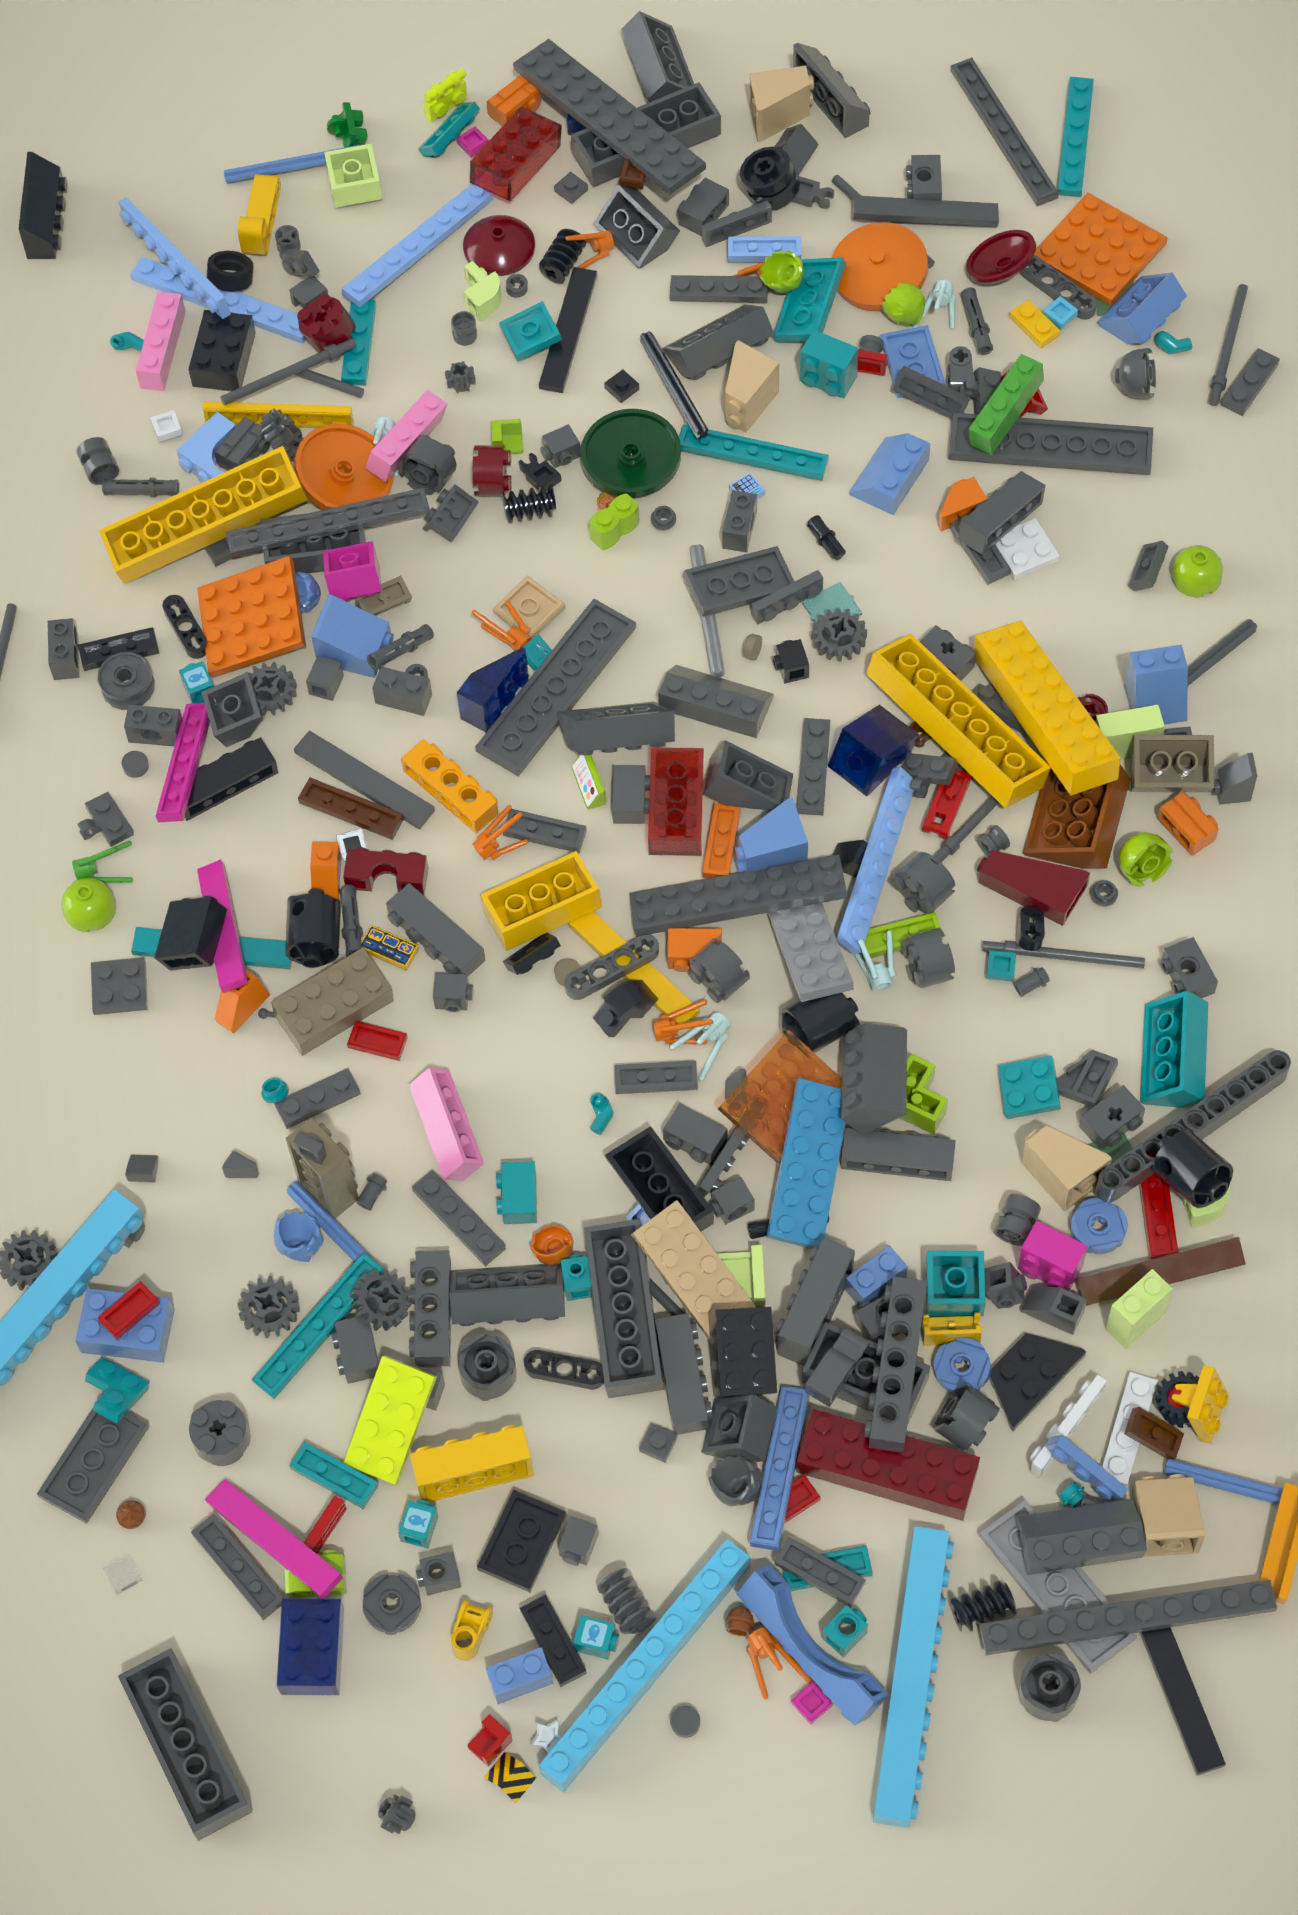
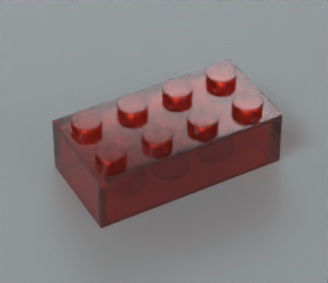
(515, 153)
(676, 801)

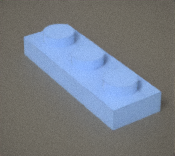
(759, 247)

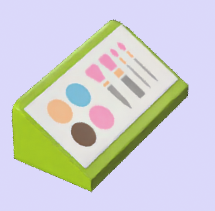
(589, 781)

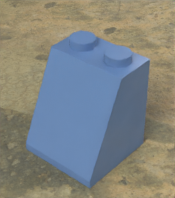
(350, 635)
(1159, 679)
(773, 840)

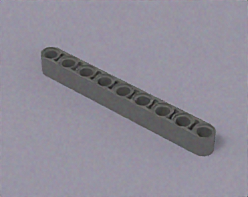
(1201, 1116)

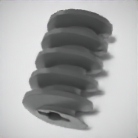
(623, 1602)

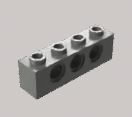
(433, 1351)

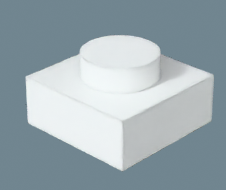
(166, 426)

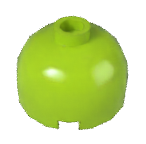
(1197, 571)
(1144, 857)
(88, 904)

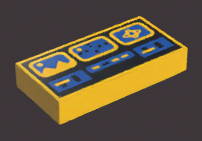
(389, 947)

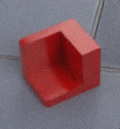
(490, 1741)

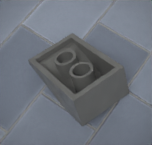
(746, 780)

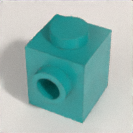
(576, 1277)

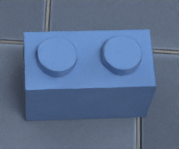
(872, 1277)
(519, 1675)

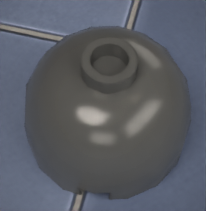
(1137, 374)

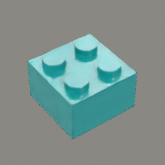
(828, 364)
(955, 1283)

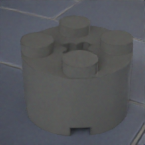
(428, 464)
(924, 883)
(928, 958)
(718, 970)
(500, 1359)
(217, 1417)
(965, 1417)
(1037, 1675)

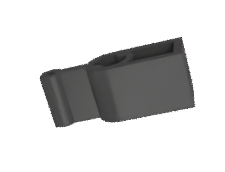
(836, 1367)

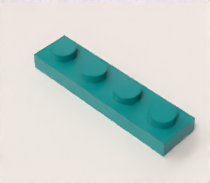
(357, 359)

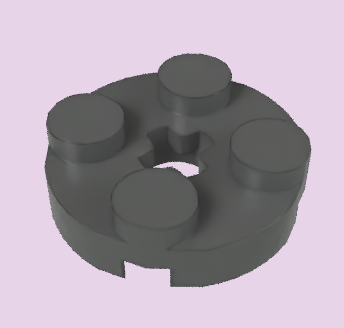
(391, 1587)

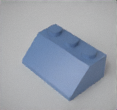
(1137, 319)
(892, 472)

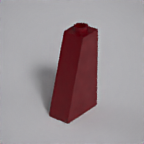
(1034, 883)

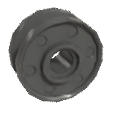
(119, 669)

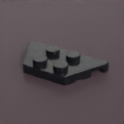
(1030, 1374)

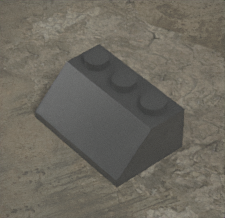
(636, 225)

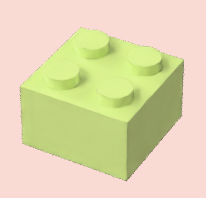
(353, 175)

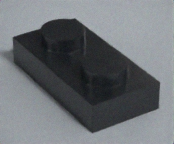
(538, 949)

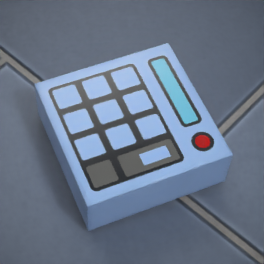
(748, 484)

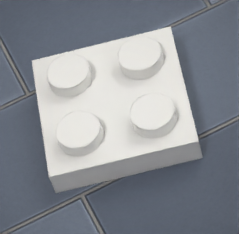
(1027, 549)

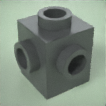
(1004, 1285)

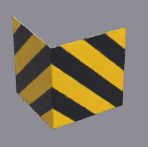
(510, 1776)

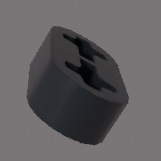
(1026, 927)

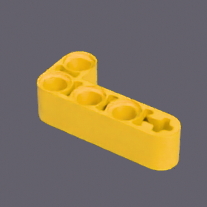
(257, 226)

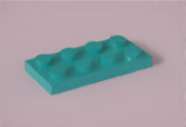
(811, 302)

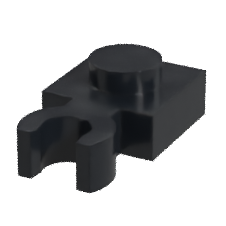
(540, 474)

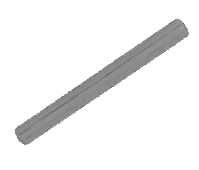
(709, 622)

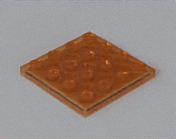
(765, 1096)

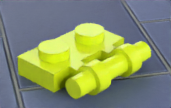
(445, 95)

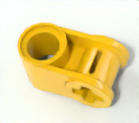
(472, 1625)

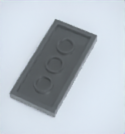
(737, 580)
(91, 1464)

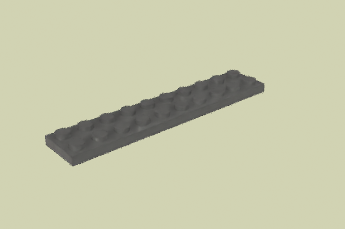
(609, 116)

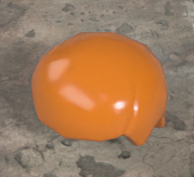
(552, 1244)

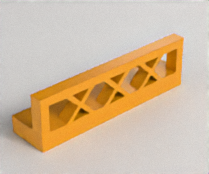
(1283, 1545)

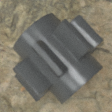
(460, 377)
(396, 1814)

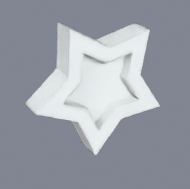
(547, 1736)

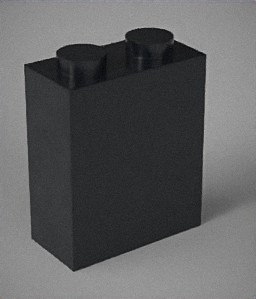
(190, 933)

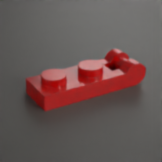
(947, 804)

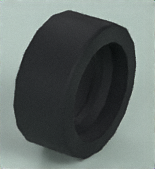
(230, 261)

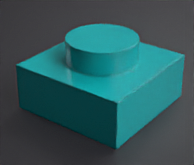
(536, 651)
(1001, 965)

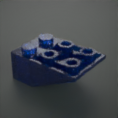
(492, 689)

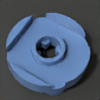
(1107, 1213)
(956, 1352)

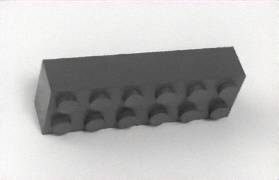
(683, 114)
(624, 1310)
(184, 1744)

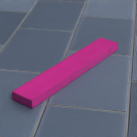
(183, 764)
(229, 955)
(274, 1539)

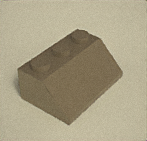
(1172, 763)

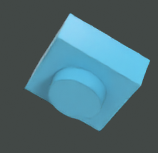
(1060, 312)

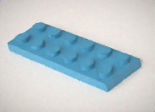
(808, 1165)

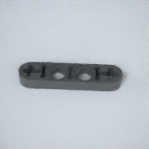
(1061, 283)
(614, 970)

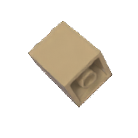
(779, 99)
(750, 386)
(1063, 1165)
(1169, 1515)

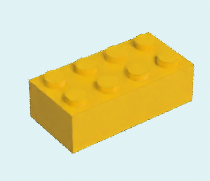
(541, 900)
(472, 1463)

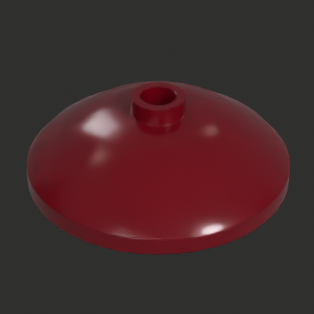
(500, 253)
(1001, 256)

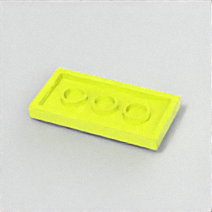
(390, 1419)

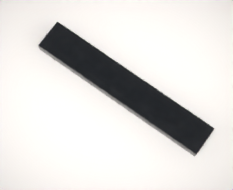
(569, 326)
(1183, 1700)

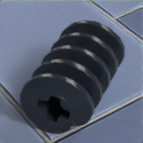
(561, 256)
(529, 504)
(982, 1606)

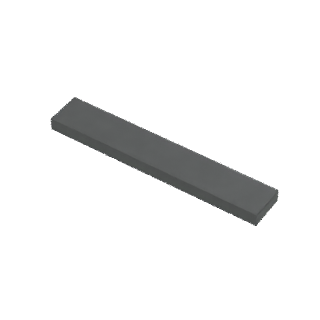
(925, 211)
(363, 779)

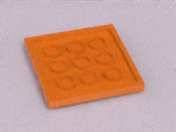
(1100, 248)
(251, 616)

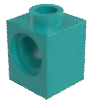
(840, 1642)

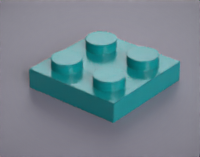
(530, 331)
(1029, 1087)

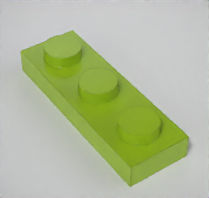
(877, 937)

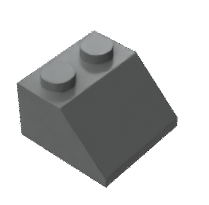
(233, 709)
(740, 1428)

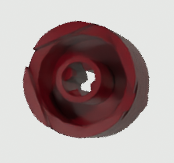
(325, 322)
(491, 470)

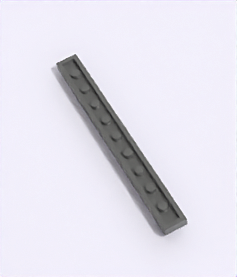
(1128, 1617)

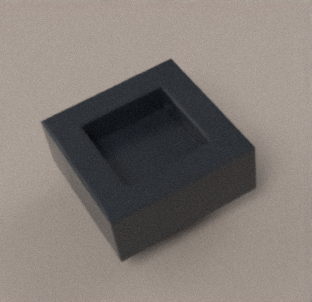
(622, 386)

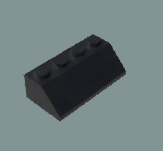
(41, 207)
(657, 1178)

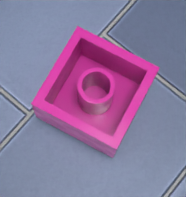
(352, 571)
(1051, 1257)

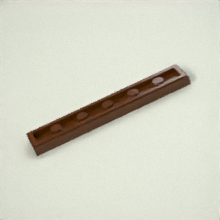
(1170, 1267)

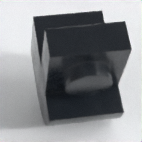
(624, 1002)

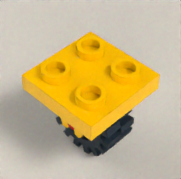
(1194, 1401)

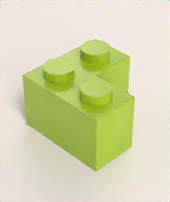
(923, 1106)

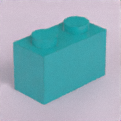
(518, 1192)

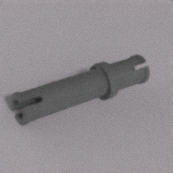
(982, 340)
(140, 487)
(420, 635)
(352, 930)

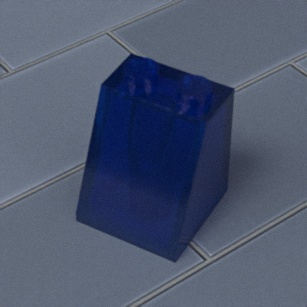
(871, 749)

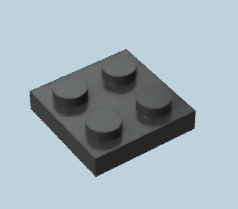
(119, 986)

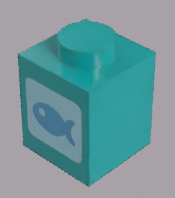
(195, 680)
(418, 1523)
(595, 1637)

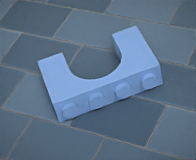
(198, 452)

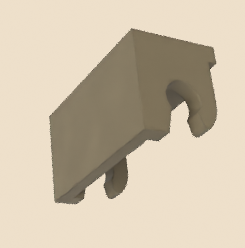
(393, 593)

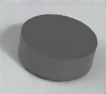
(135, 764)
(685, 1721)

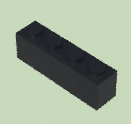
(230, 776)

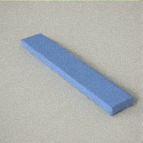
(779, 1468)

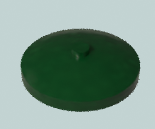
(631, 452)

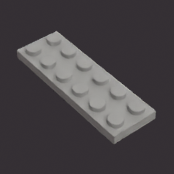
(811, 951)
(1052, 1590)

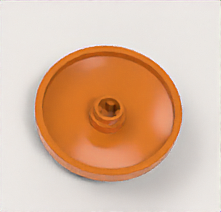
(878, 260)
(334, 464)

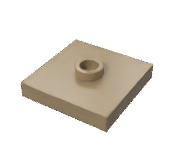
(533, 604)

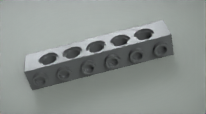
(892, 1434)

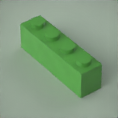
(1006, 404)

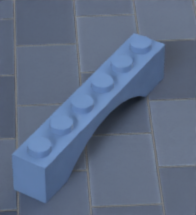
(771, 1602)

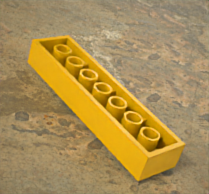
(202, 515)
(1046, 708)
(958, 720)

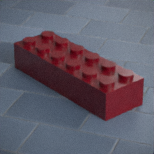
(920, 1477)

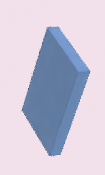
(914, 350)

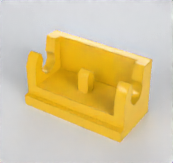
(948, 1328)

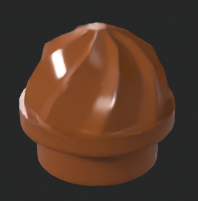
(130, 1514)
(739, 1621)

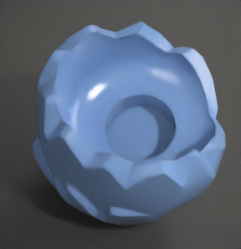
(308, 591)
(297, 1236)

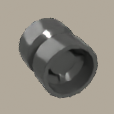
(97, 460)
(1019, 1216)

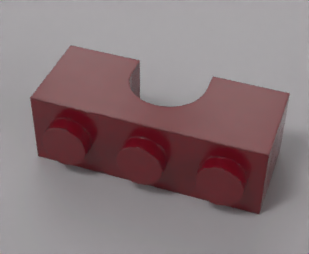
(365, 866)

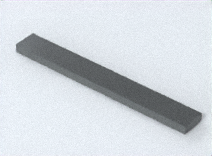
(1004, 132)
(327, 522)

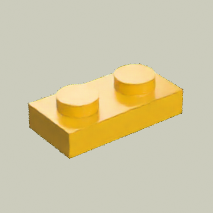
(1034, 324)

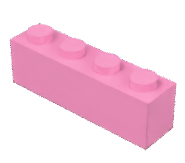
(160, 341)
(418, 420)
(446, 1124)

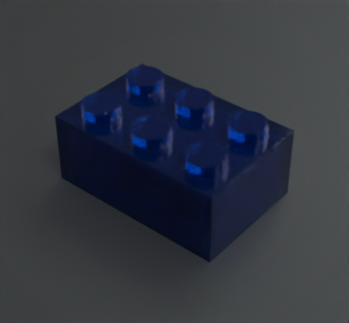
(310, 1647)

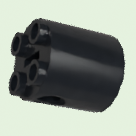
(313, 928)
(820, 1020)
(1192, 1168)

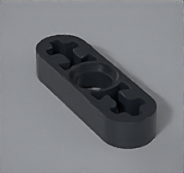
(185, 616)
(546, 1357)

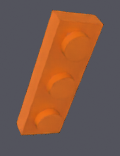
(721, 841)

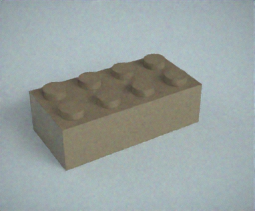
(332, 1001)
(332, 1180)

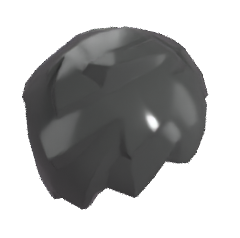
(735, 1481)

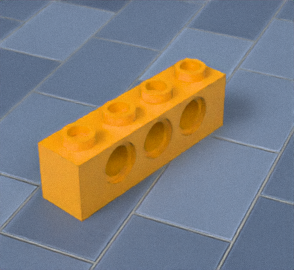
(473, 814)

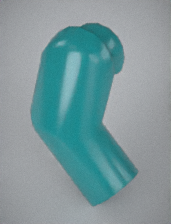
(126, 340)
(1171, 344)
(603, 1112)

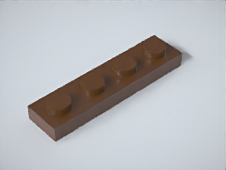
(351, 808)

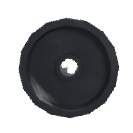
(770, 177)

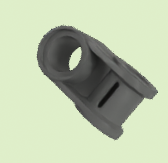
(960, 367)

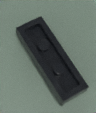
(138, 642)
(554, 1640)

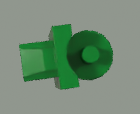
(344, 126)

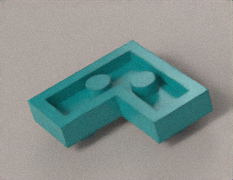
(120, 1389)

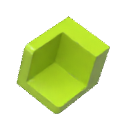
(509, 434)

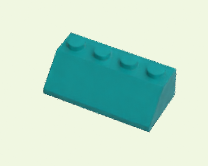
(1174, 1051)

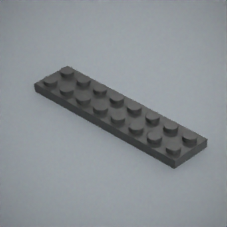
(1061, 445)
(555, 687)
(738, 895)

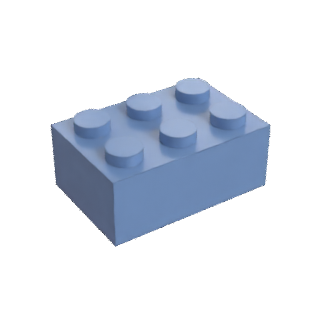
(142, 1342)

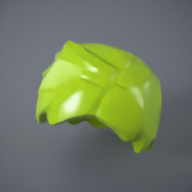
(782, 271)
(905, 304)

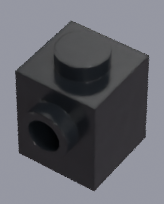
(791, 661)

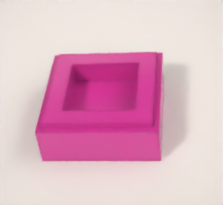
(472, 141)
(811, 1703)

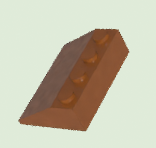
(1076, 827)

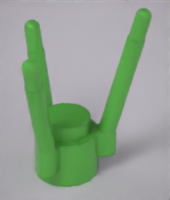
(87, 866)

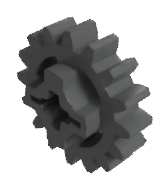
(281, 431)
(838, 635)
(269, 684)
(26, 1248)
(381, 1299)
(273, 1317)

